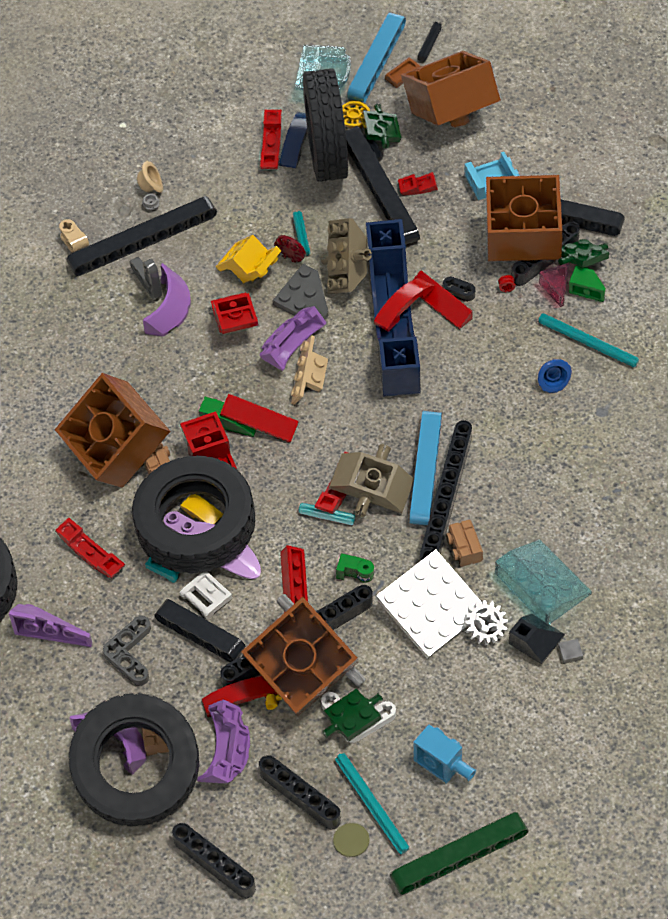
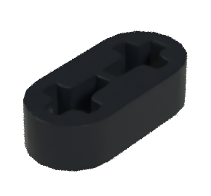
(459, 288)

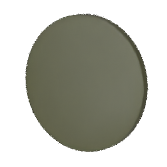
(351, 840)

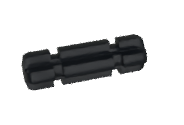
(375, 148)

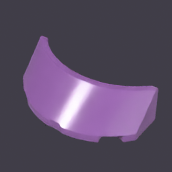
(174, 307)
(290, 336)
(132, 740)
(231, 743)

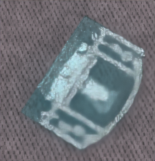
(321, 58)

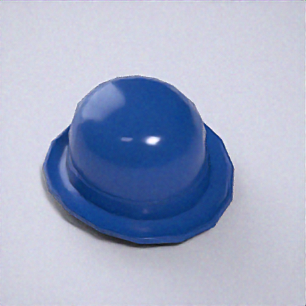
(554, 375)

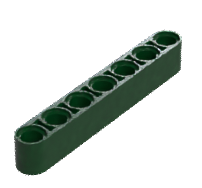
(458, 853)

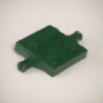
(381, 126)
(583, 253)
(352, 715)

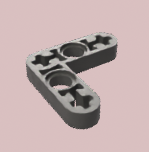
(148, 276)
(123, 654)

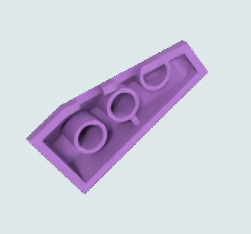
(37, 623)

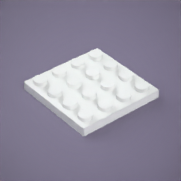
(429, 603)

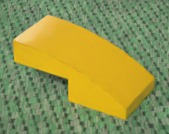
(201, 509)

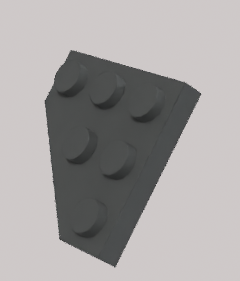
(302, 292)

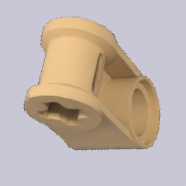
(72, 236)

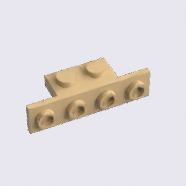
(310, 370)

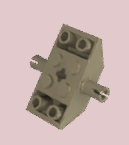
(345, 256)
(390, 482)

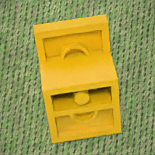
(248, 259)

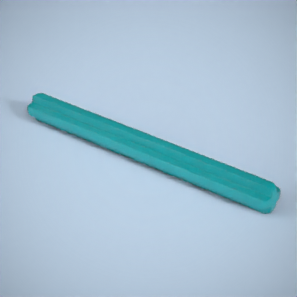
(588, 340)
(372, 803)

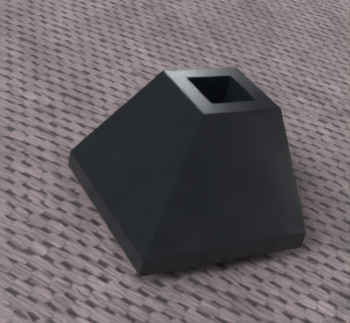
(534, 637)

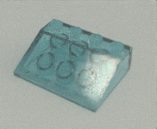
(541, 580)

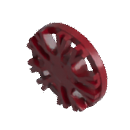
(290, 248)

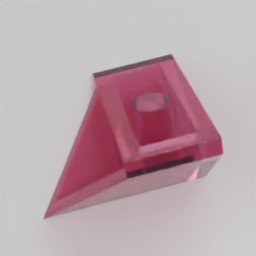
(555, 282)

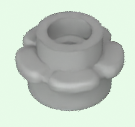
(150, 202)

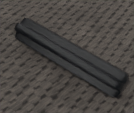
(429, 41)

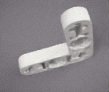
(385, 718)

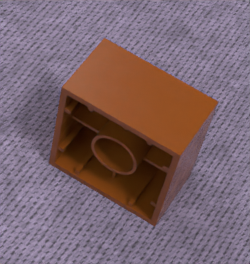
(451, 88)
(524, 218)
(112, 430)
(300, 656)

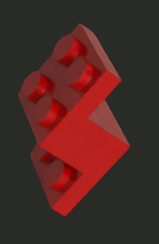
(234, 313)
(207, 438)

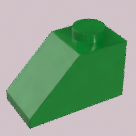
(587, 284)

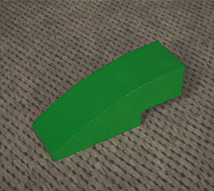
(211, 405)

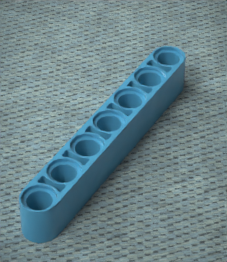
(376, 57)
(425, 468)

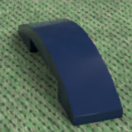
(293, 142)

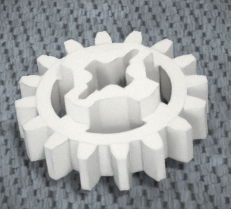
(478, 620)

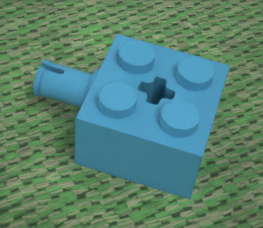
(440, 755)

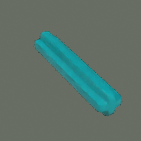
(301, 231)
(337, 516)

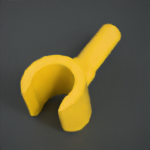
(271, 701)

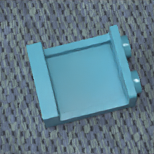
(477, 175)

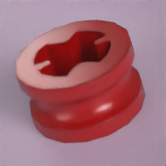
(506, 283)

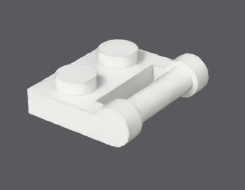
(211, 590)

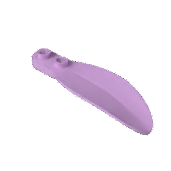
(244, 564)

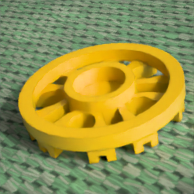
(354, 114)

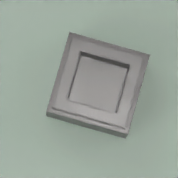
(570, 651)

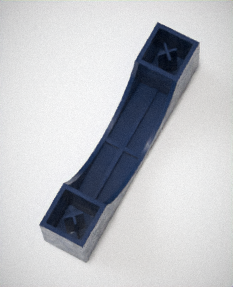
(388, 273)

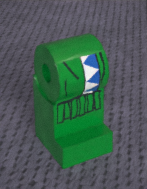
(355, 567)

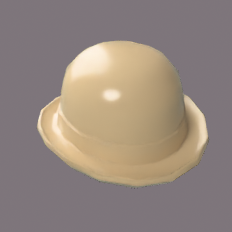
(149, 178)

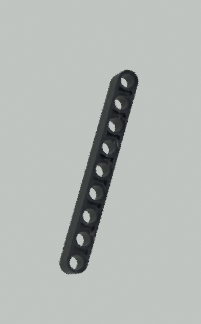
(379, 183)
(141, 236)
(457, 454)
(335, 608)

